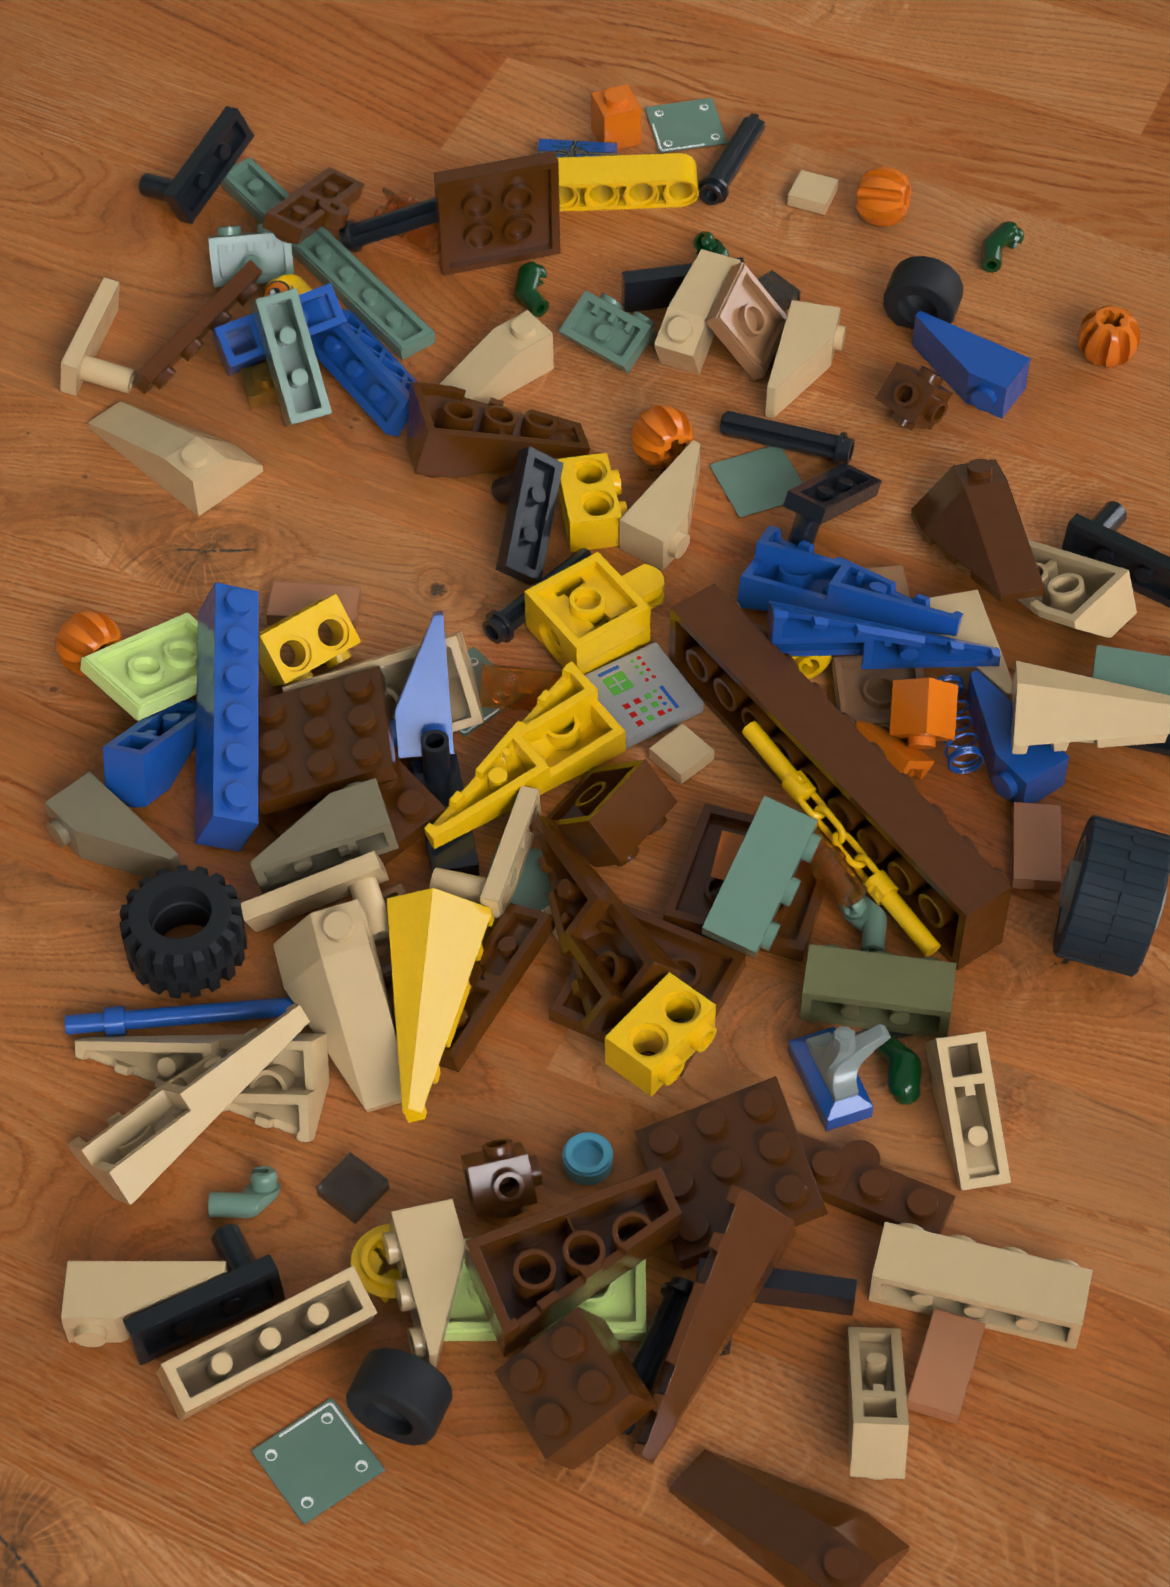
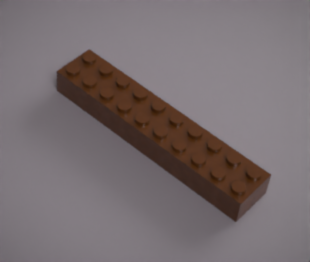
(902, 833)

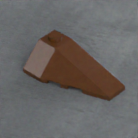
(469, 437)
(980, 526)
(788, 1528)

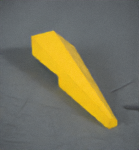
(552, 745)
(432, 957)

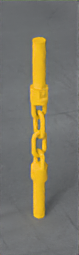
(878, 885)

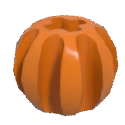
(883, 196)
(1109, 336)
(661, 435)
(84, 635)

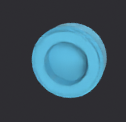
(587, 1158)

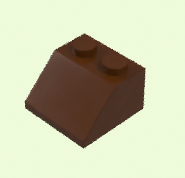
(613, 811)

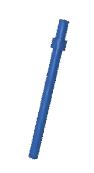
(117, 1020)

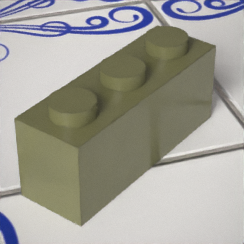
(877, 989)

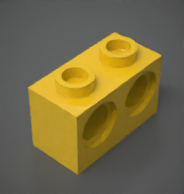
(590, 502)
(301, 633)
(652, 1029)

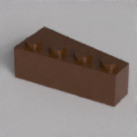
(565, 1255)

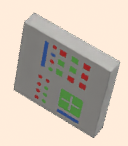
(645, 693)

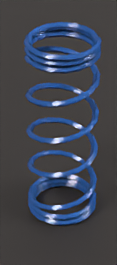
(962, 749)

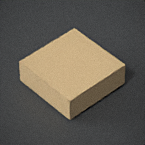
(812, 192)
(681, 754)

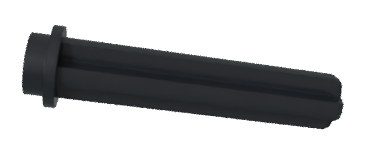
(714, 187)
(389, 224)
(788, 437)
(501, 625)
(661, 1333)

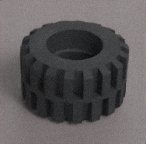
(187, 962)

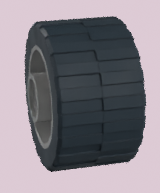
(1112, 896)

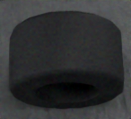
(925, 286)
(399, 1396)

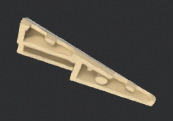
(1071, 707)
(282, 1096)
(158, 1129)

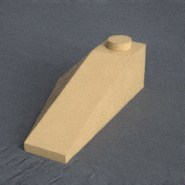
(181, 459)
(1081, 591)
(396, 665)
(338, 981)

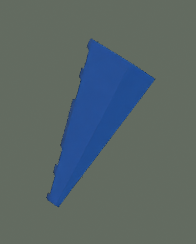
(836, 586)
(880, 646)

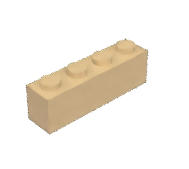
(982, 1283)
(266, 1343)

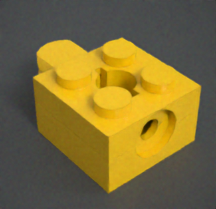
(593, 612)

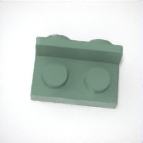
(233, 250)
(608, 331)

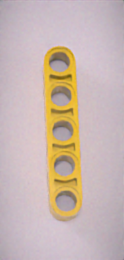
(627, 182)

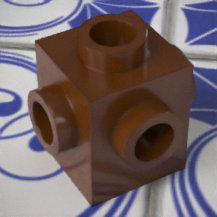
(914, 396)
(501, 1178)

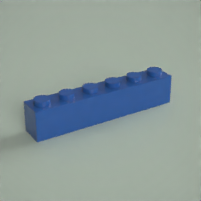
(227, 718)

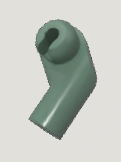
(870, 921)
(251, 1200)

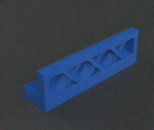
(367, 372)

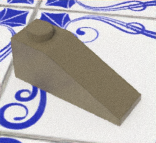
(106, 830)
(331, 833)

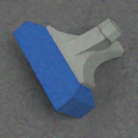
(829, 1070)

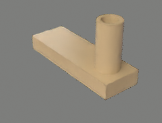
(80, 361)
(354, 877)
(500, 885)

